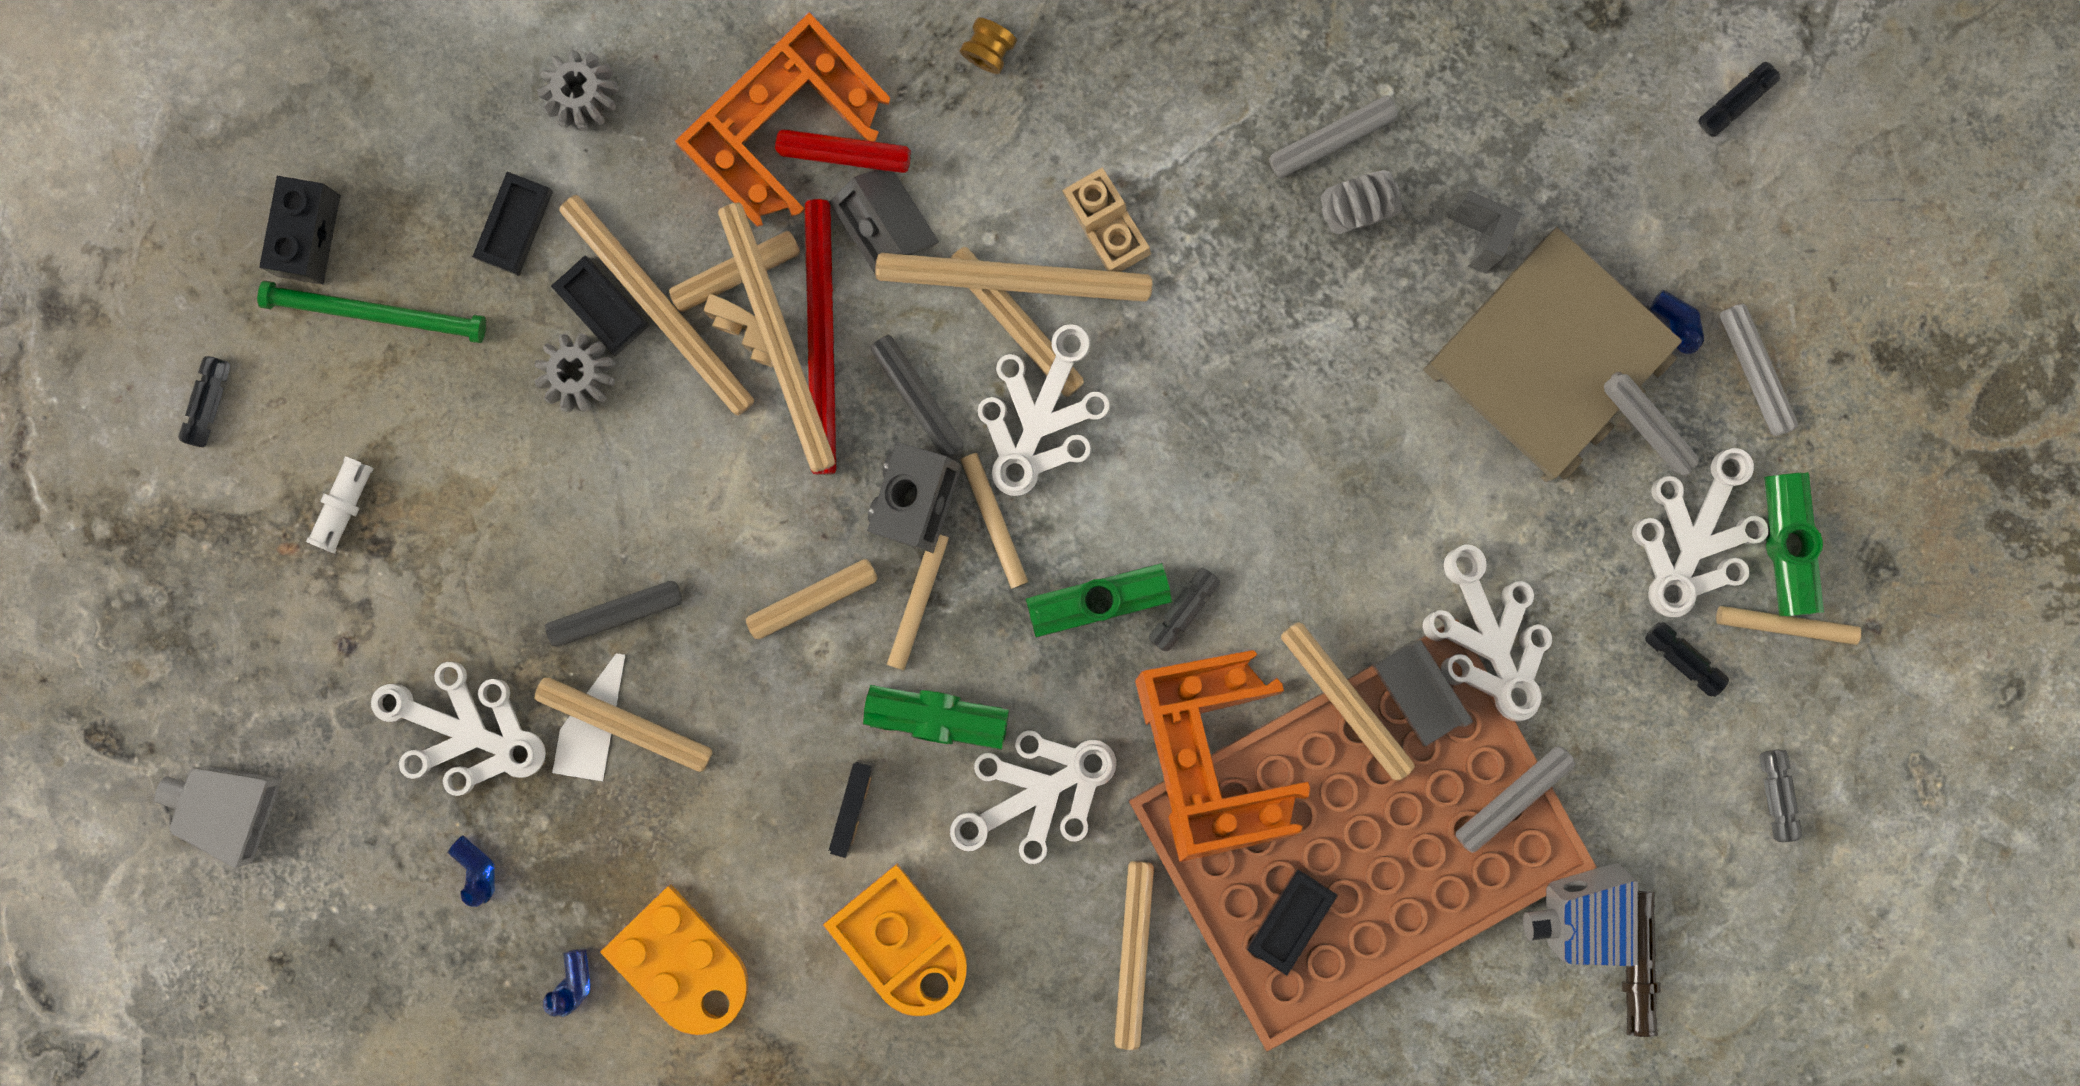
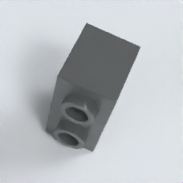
(923, 520)

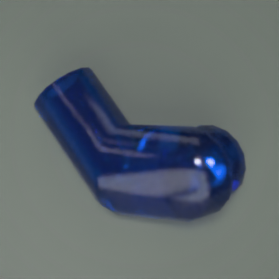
(1683, 319)
(479, 872)
(572, 988)

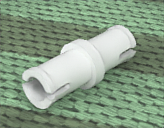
(339, 505)

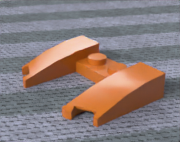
(800, 57)
(1200, 818)

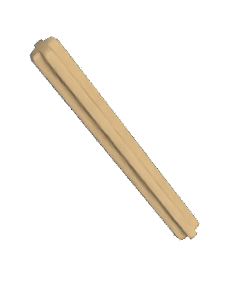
(1013, 277)
(656, 305)
(776, 337)

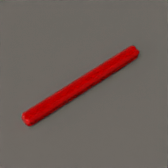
(820, 317)

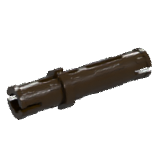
(1641, 979)

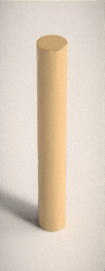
(994, 520)
(916, 605)
(1788, 625)

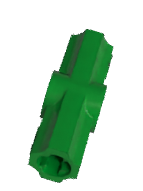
(1792, 512)
(1129, 593)
(935, 717)

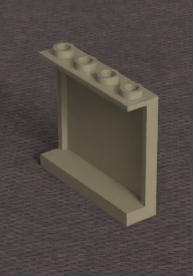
(1546, 348)

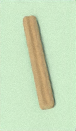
(1021, 327)
(1347, 701)
(623, 724)
(1134, 955)

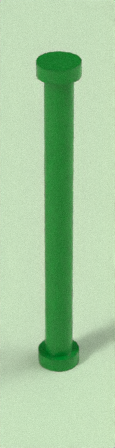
(271, 295)

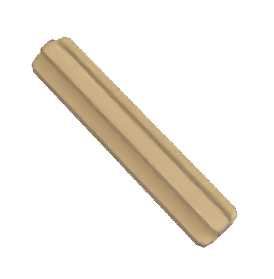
(726, 274)
(811, 599)

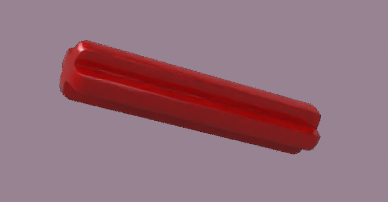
(843, 151)

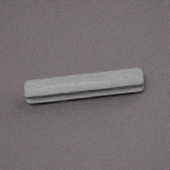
(1333, 137)
(1759, 370)
(1651, 423)
(1515, 799)

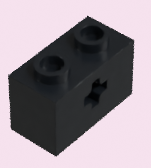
(300, 230)

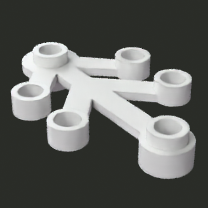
(1038, 417)
(1696, 539)
(1493, 639)
(466, 732)
(1040, 792)

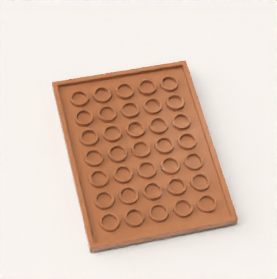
(1372, 841)

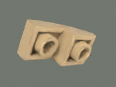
(1106, 221)
(731, 320)

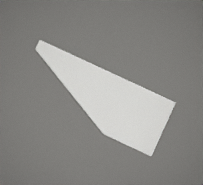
(581, 746)

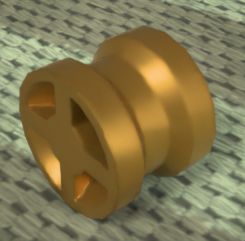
(988, 45)

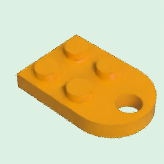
(898, 941)
(675, 961)

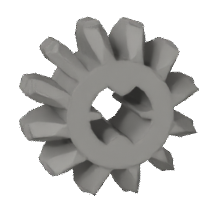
(562, 98)
(1361, 202)
(579, 355)

